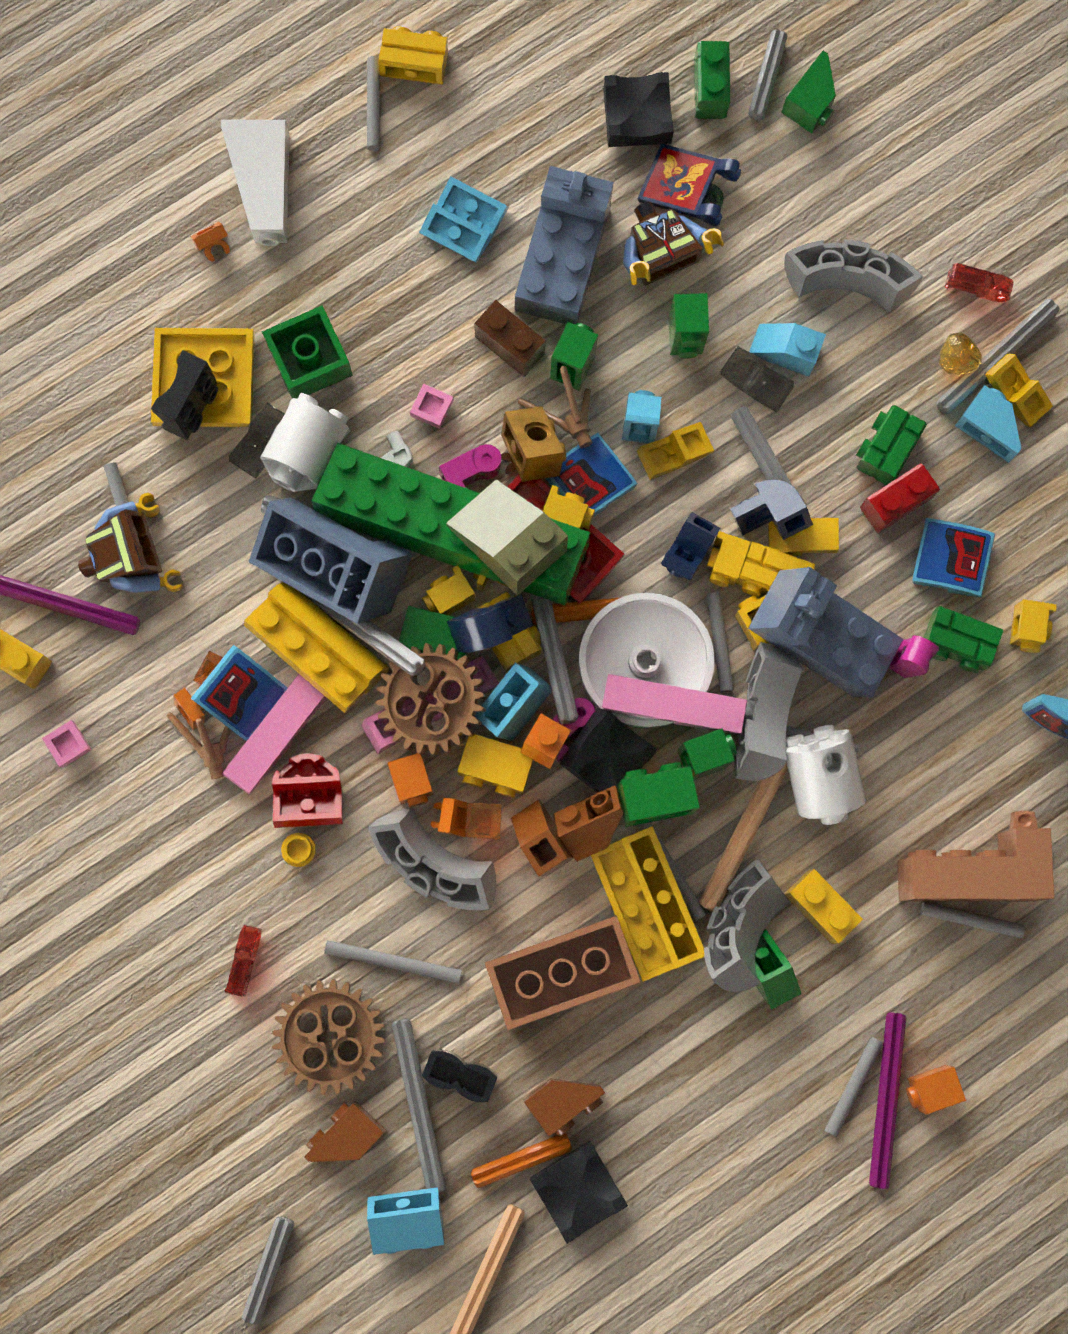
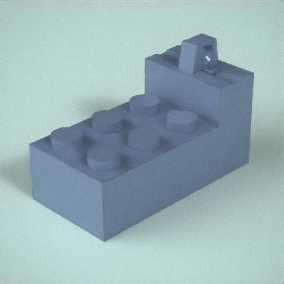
(564, 245)
(329, 561)
(825, 631)

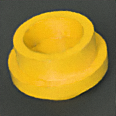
(298, 849)

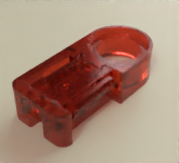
(979, 282)
(243, 960)

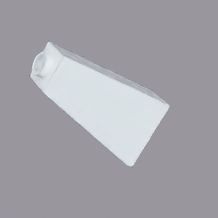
(262, 173)

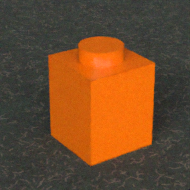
(545, 741)
(411, 780)
(935, 1089)

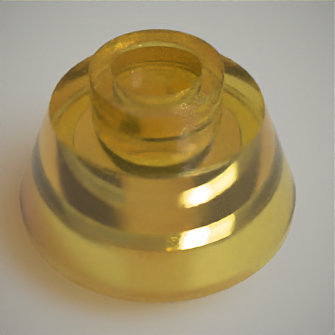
(959, 354)

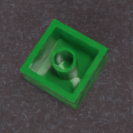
(307, 352)
(658, 795)

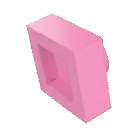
(431, 406)
(66, 744)

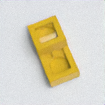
(1026, 395)
(675, 451)
(818, 538)

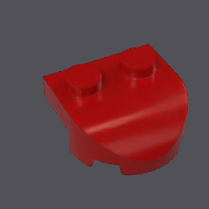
(307, 793)

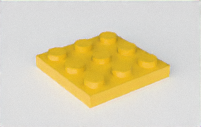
(230, 360)

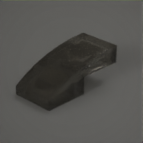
(756, 380)
(250, 448)

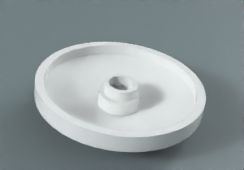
(648, 641)

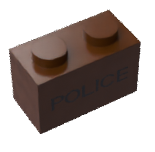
(509, 338)

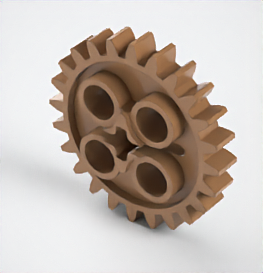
(457, 712)
(296, 1041)

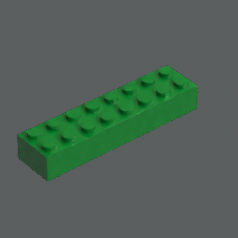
(413, 514)

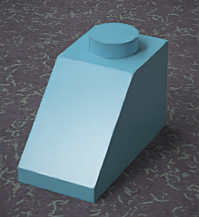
(788, 346)
(641, 417)
(992, 423)

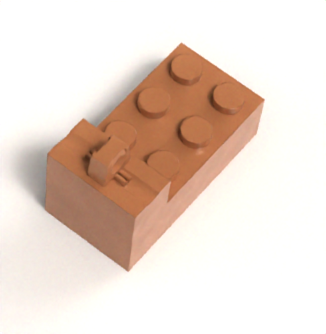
(1013, 873)

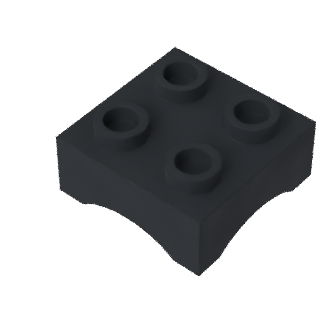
(638, 110)
(186, 398)
(606, 752)
(578, 1191)

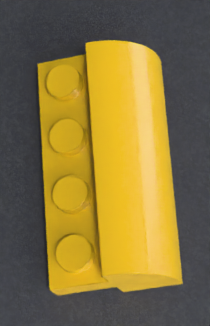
(315, 646)
(648, 904)

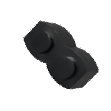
(469, 1079)

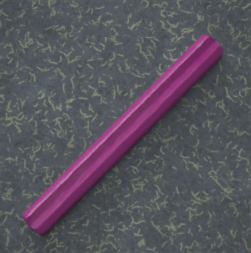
(69, 605)
(887, 1100)

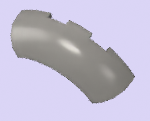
(852, 268)
(769, 695)
(429, 866)
(738, 927)

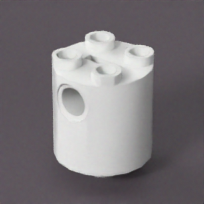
(303, 444)
(825, 774)

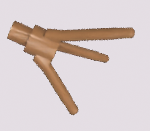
(577, 421)
(210, 753)

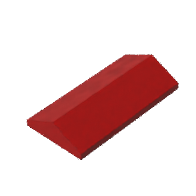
(601, 554)

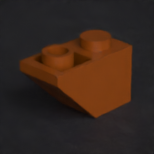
(590, 824)
(540, 839)
(560, 1101)
(348, 1138)

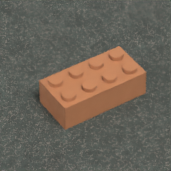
(562, 972)

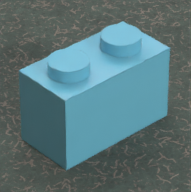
(514, 702)
(405, 1221)

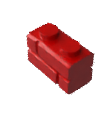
(899, 498)

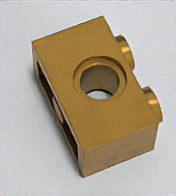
(533, 443)

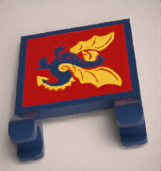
(682, 181)

